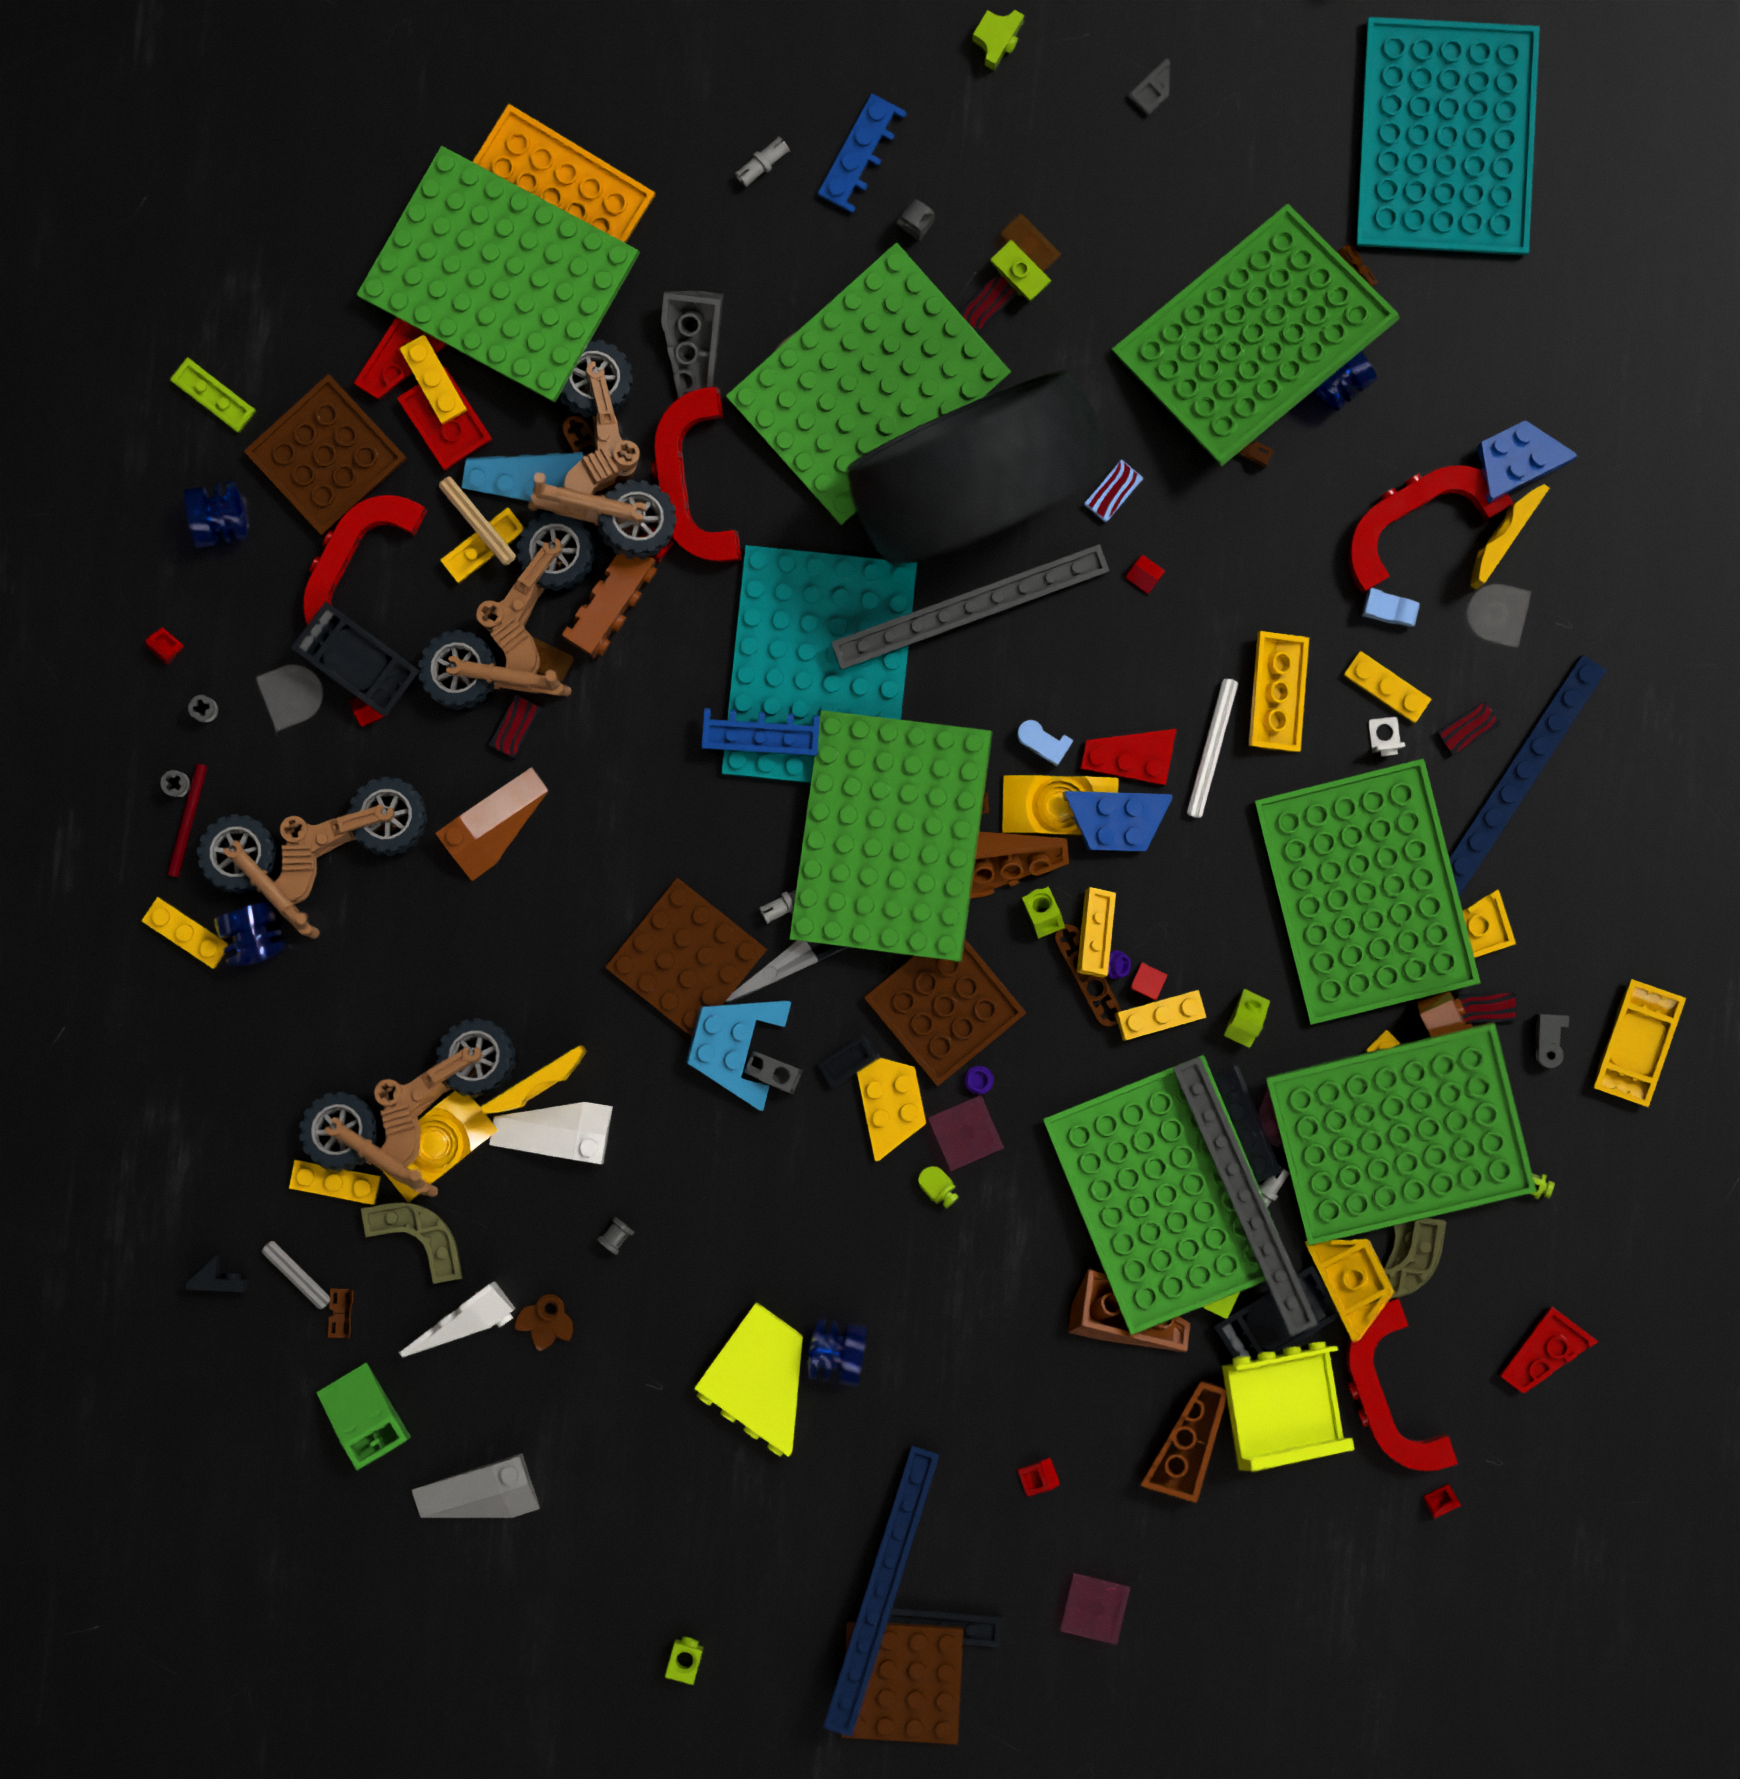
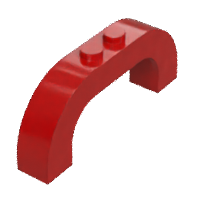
(669, 469)
(1463, 480)
(346, 537)
(1365, 1386)

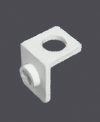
(1389, 747)

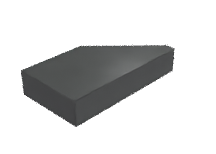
(1152, 89)

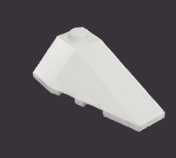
(562, 1131)
(477, 1314)

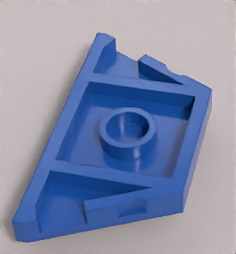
(1519, 458)
(1117, 819)

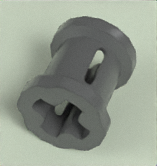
(210, 713)
(166, 785)
(615, 1235)

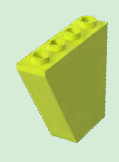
(758, 1378)

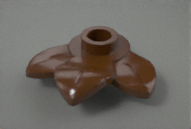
(545, 1326)

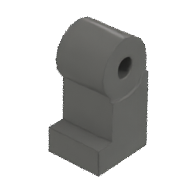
(916, 219)
(1547, 1039)
(773, 1072)

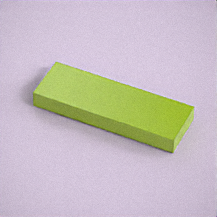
(213, 395)

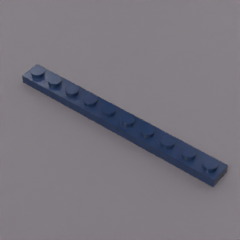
(1524, 770)
(881, 1591)

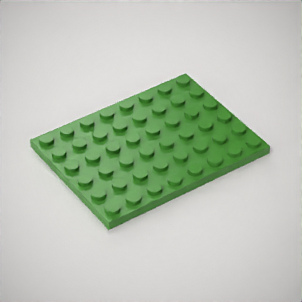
(498, 274)
(1255, 334)
(863, 374)
(891, 835)
(1367, 891)
(1401, 1133)
(1154, 1200)

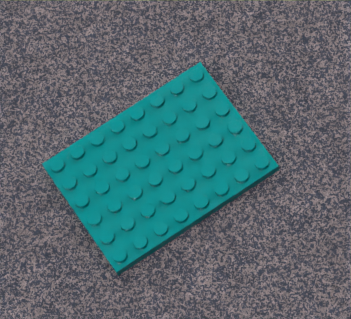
(1447, 136)
(783, 651)

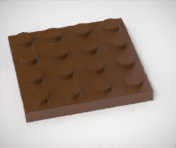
(325, 454)
(685, 956)
(945, 1010)
(913, 1685)

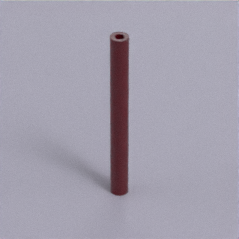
(187, 820)

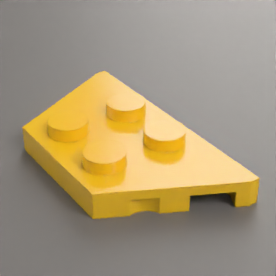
(890, 1104)
(1353, 1280)

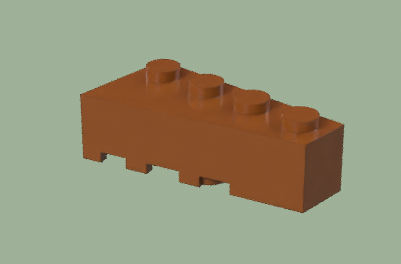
(1187, 1452)

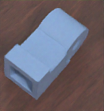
(1390, 608)
(1034, 738)

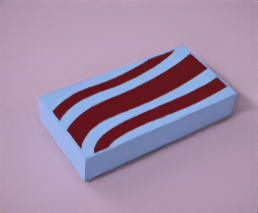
(1113, 491)

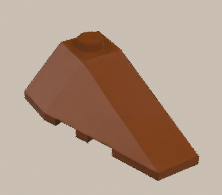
(489, 827)
(1098, 1317)

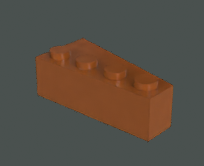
(609, 603)
(1442, 1013)

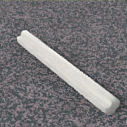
(1212, 748)

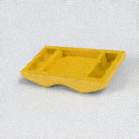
(1504, 535)
(1037, 803)
(1638, 1042)
(536, 1083)
(447, 1137)

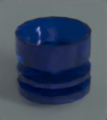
(1336, 389)
(216, 514)
(249, 934)
(837, 1352)

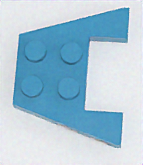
(723, 1041)

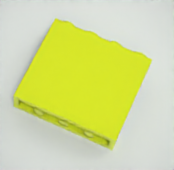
(1284, 1407)

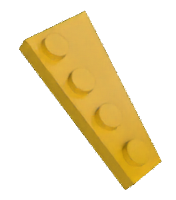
(1488, 925)

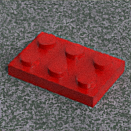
(447, 441)

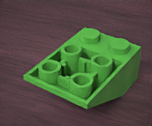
(362, 1416)

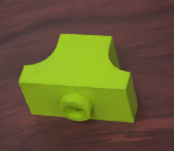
(997, 35)
(1020, 271)
(1247, 1018)

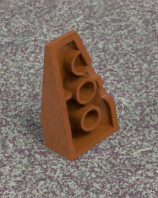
(1010, 857)

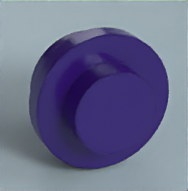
(1118, 965)
(978, 1080)

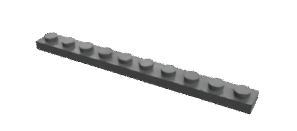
(969, 607)
(1245, 1196)

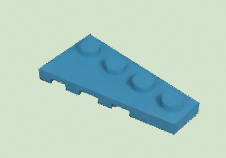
(515, 475)

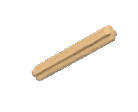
(477, 521)

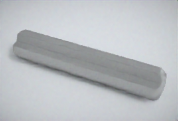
(296, 1275)

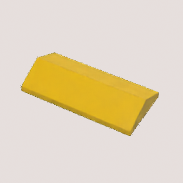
(1278, 691)

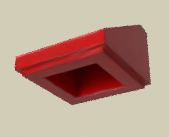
(1148, 981)
(1038, 1477)

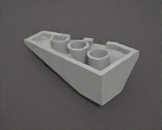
(484, 1492)

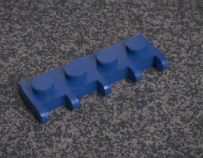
(858, 152)
(760, 736)

